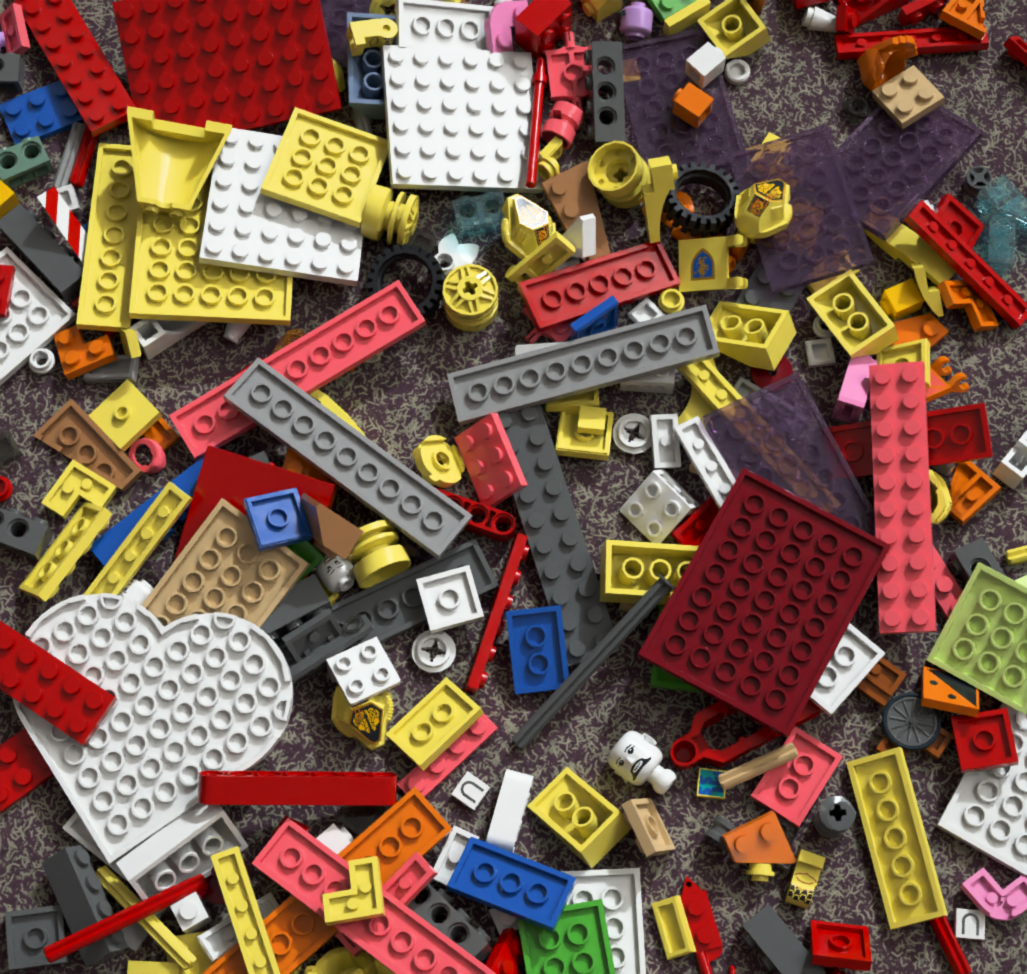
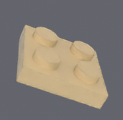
(908, 97)
(648, 827)

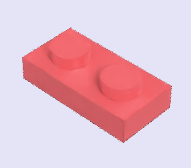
(14, 29)

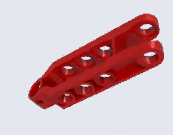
(693, 748)

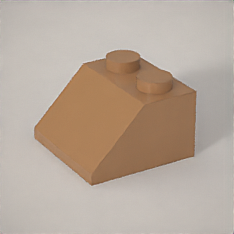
(331, 532)

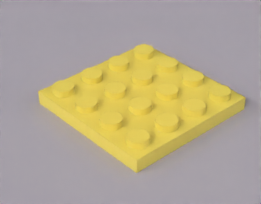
(325, 167)

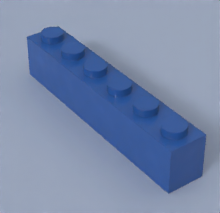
(109, 542)

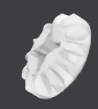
(630, 423)
(426, 641)

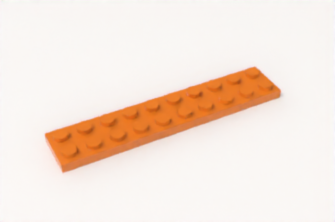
(394, 837)

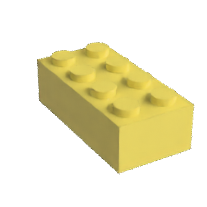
(633, 567)

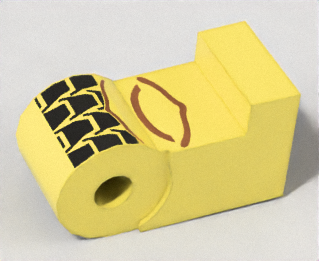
(370, 34)
(804, 878)

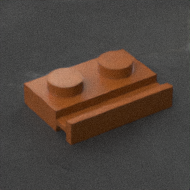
(881, 682)

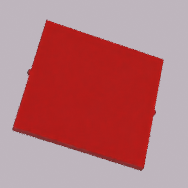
(241, 477)

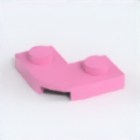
(499, 25)
(993, 900)

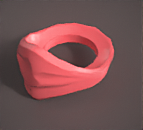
(159, 458)

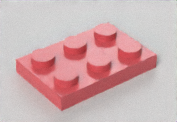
(490, 460)
(797, 784)

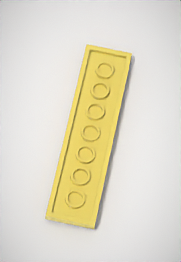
(109, 243)

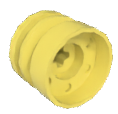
(619, 173)
(384, 214)
(467, 310)
(377, 554)

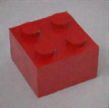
(542, 25)

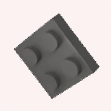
(759, 293)
(30, 932)

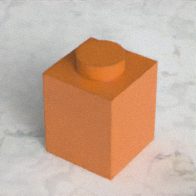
(692, 105)

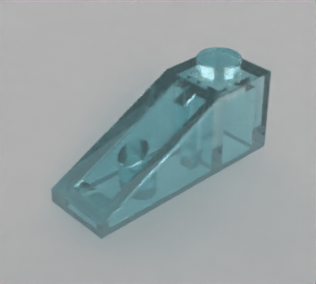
(1003, 199)

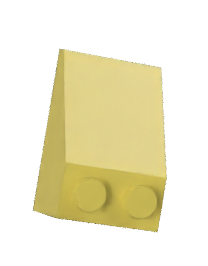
(752, 333)
(580, 817)

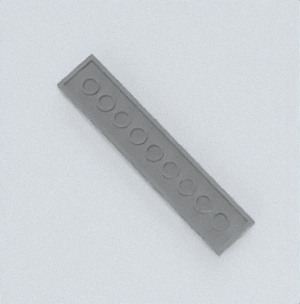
(583, 364)
(348, 458)

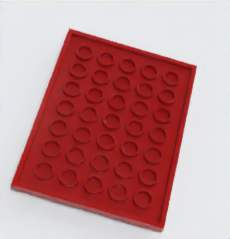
(227, 60)

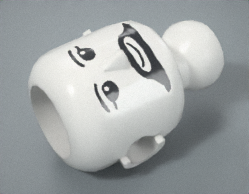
(639, 761)

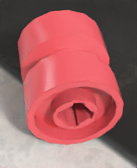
(562, 122)

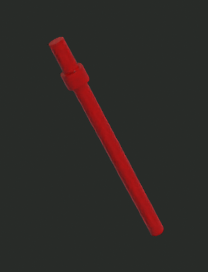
(539, 82)

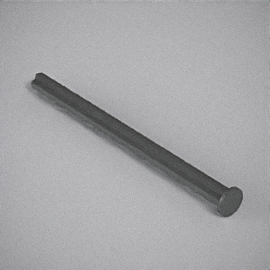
(592, 662)

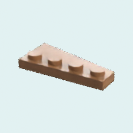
(574, 196)
(82, 440)

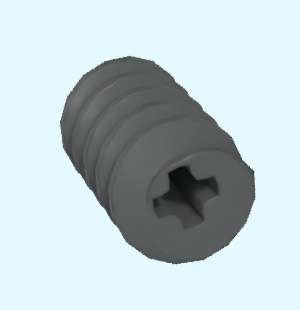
(841, 810)

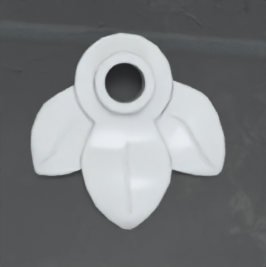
(455, 253)

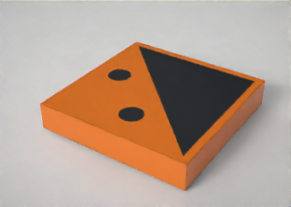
(948, 693)

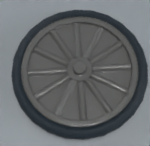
(909, 723)

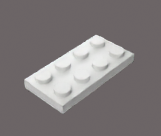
(440, 24)

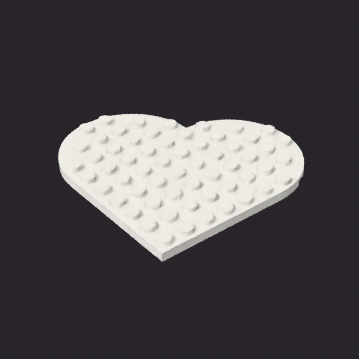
(188, 702)

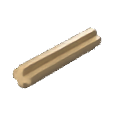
(757, 766)

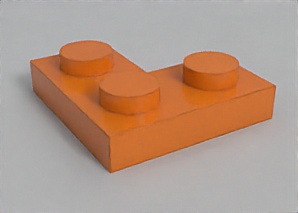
(959, 294)
(82, 357)

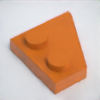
(966, 16)
(920, 328)
(970, 491)
(759, 842)

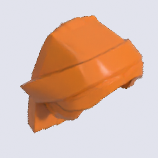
(885, 60)

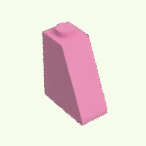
(853, 390)

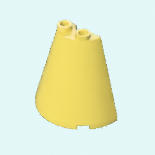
(172, 160)

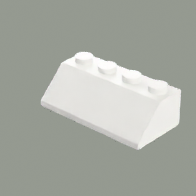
(180, 850)

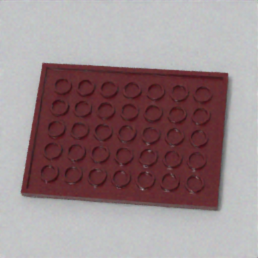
(764, 602)

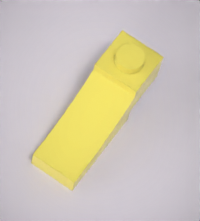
(653, 195)

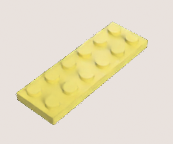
(896, 839)

